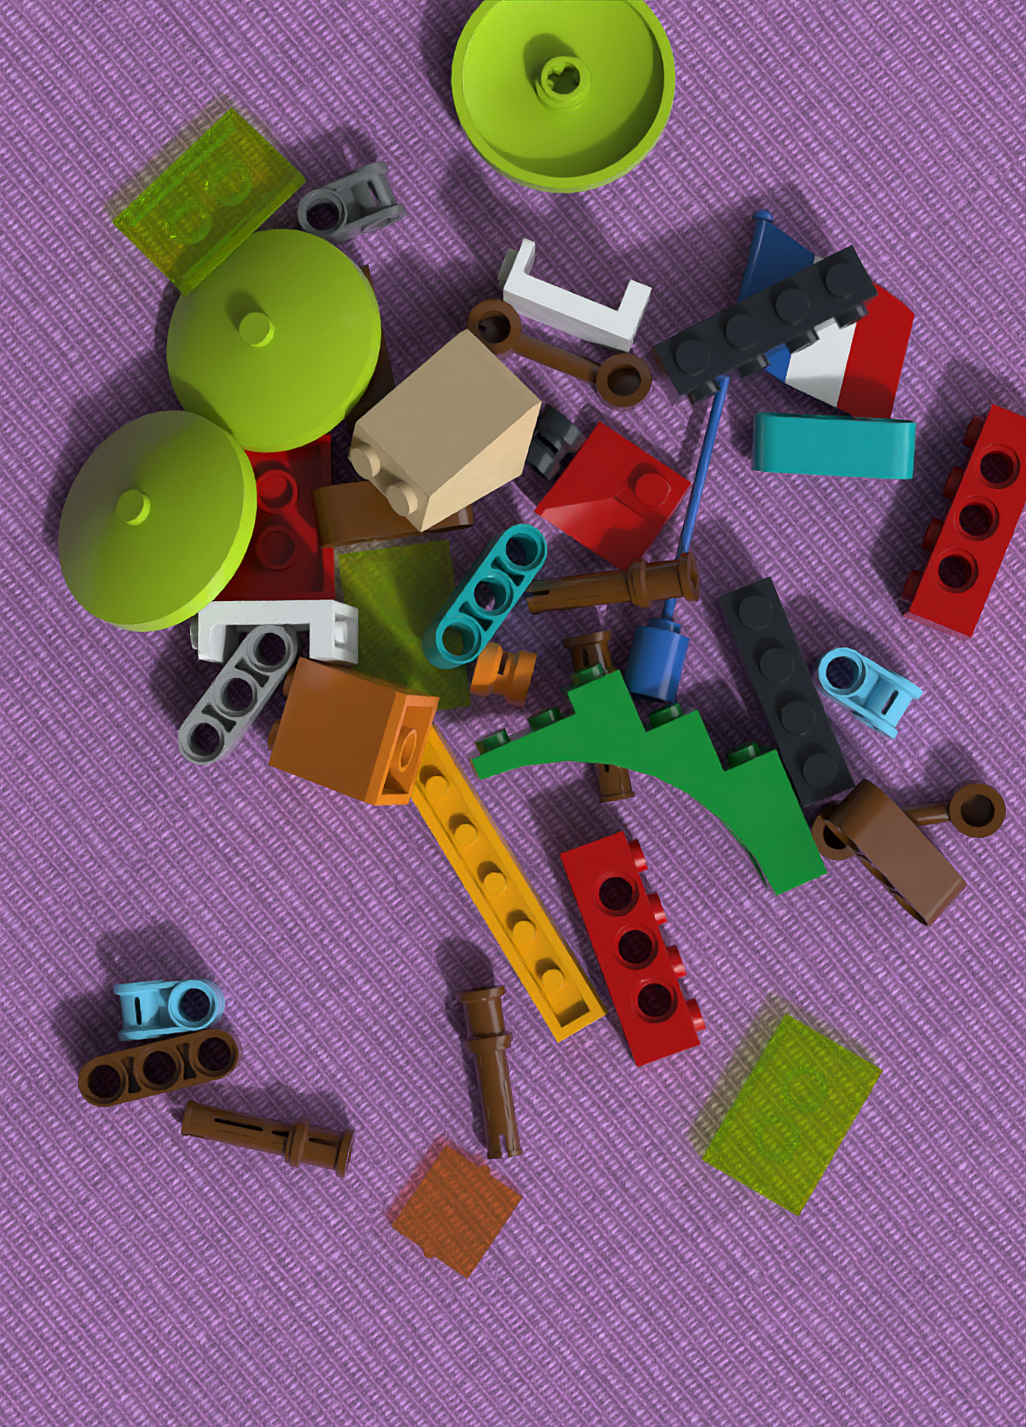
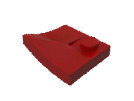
(614, 498)

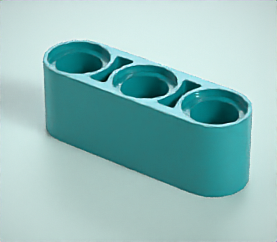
(833, 445)
(503, 578)

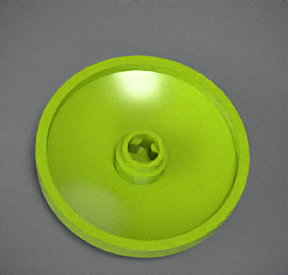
(563, 89)
(276, 341)
(157, 521)

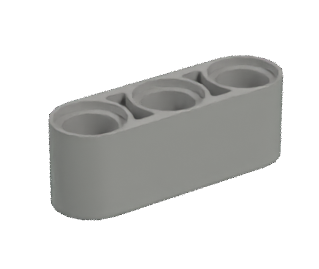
(216, 706)

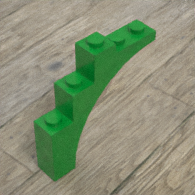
(603, 727)

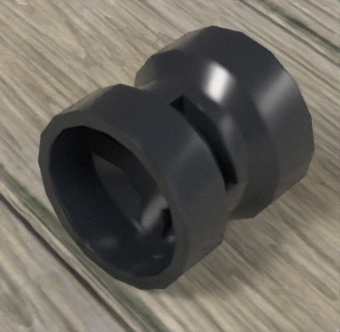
(559, 435)

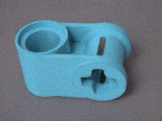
(867, 691)
(157, 1007)

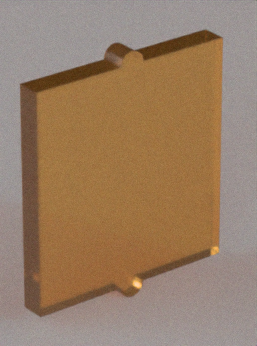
(457, 1211)

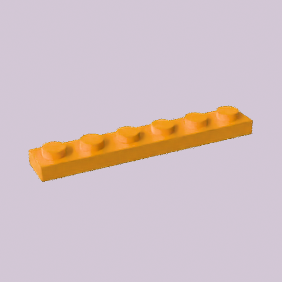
(503, 892)

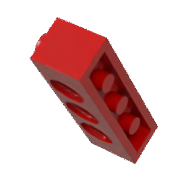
(959, 609)
(646, 1035)

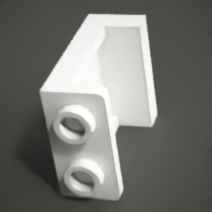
(567, 310)
(330, 624)

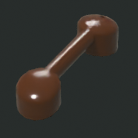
(619, 382)
(971, 807)

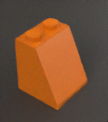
(352, 732)

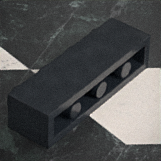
(784, 691)

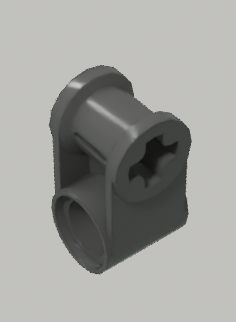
(354, 204)

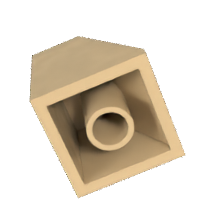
(446, 433)

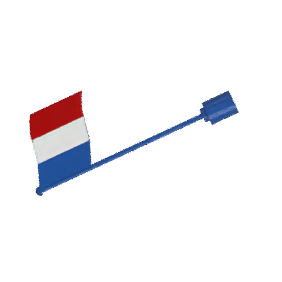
(846, 369)

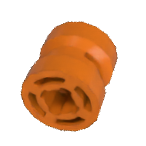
(516, 675)

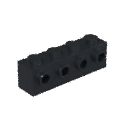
(762, 325)

